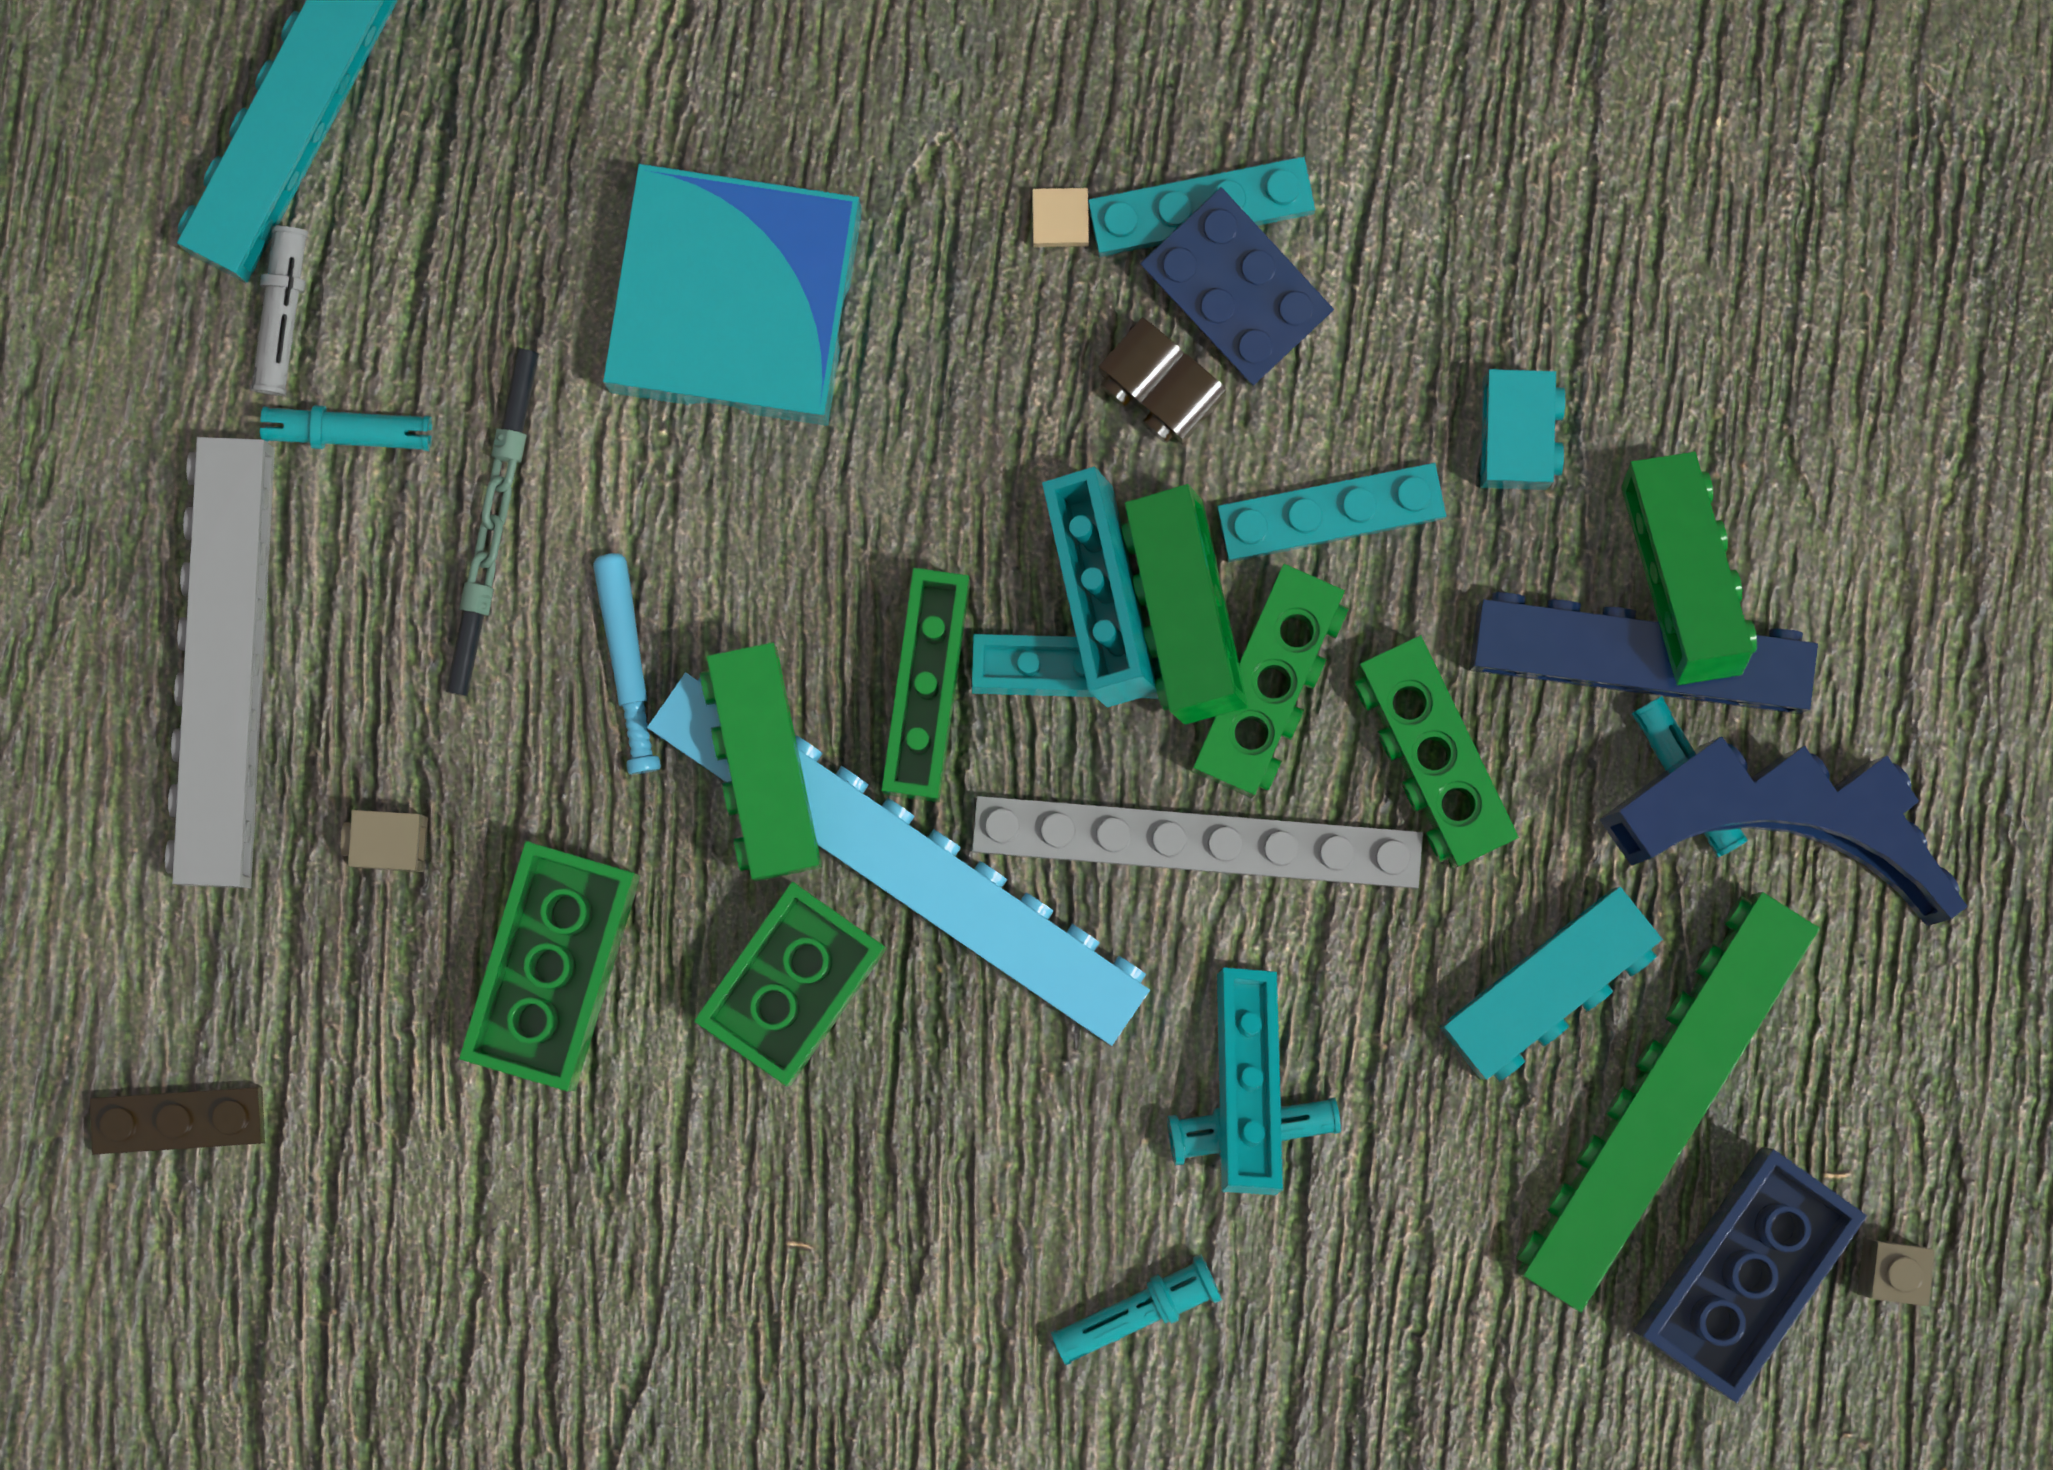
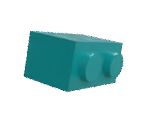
(1520, 429)

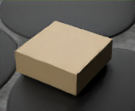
(1060, 217)

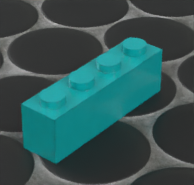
(1100, 587)
(1551, 984)

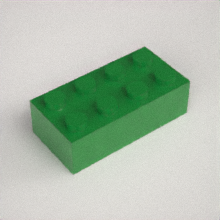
(550, 967)

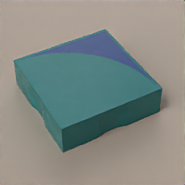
(732, 294)

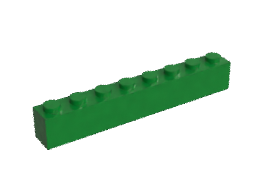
(1667, 1099)

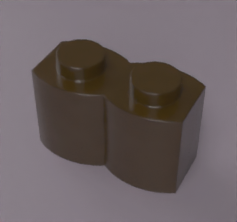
(1161, 382)

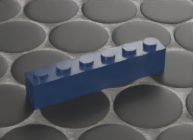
(1629, 655)

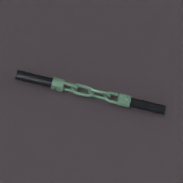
(509, 448)

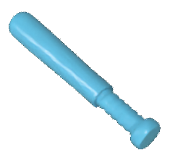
(623, 645)

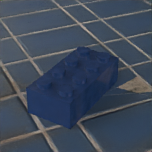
(1750, 1273)

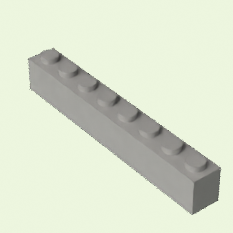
(221, 663)

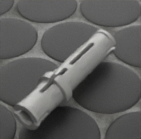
(279, 310)

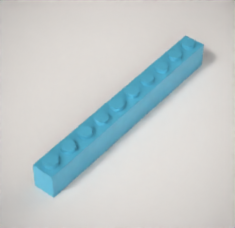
(935, 882)

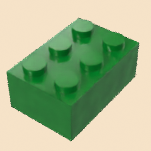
(790, 984)

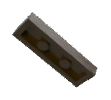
(177, 1120)

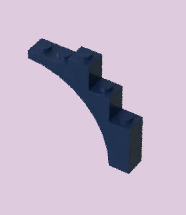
(1791, 795)

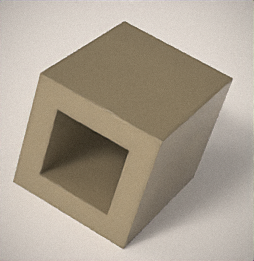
(385, 841)
(1896, 1272)

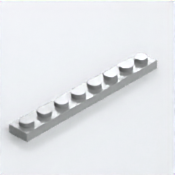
(1197, 842)

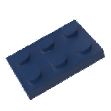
(1236, 286)

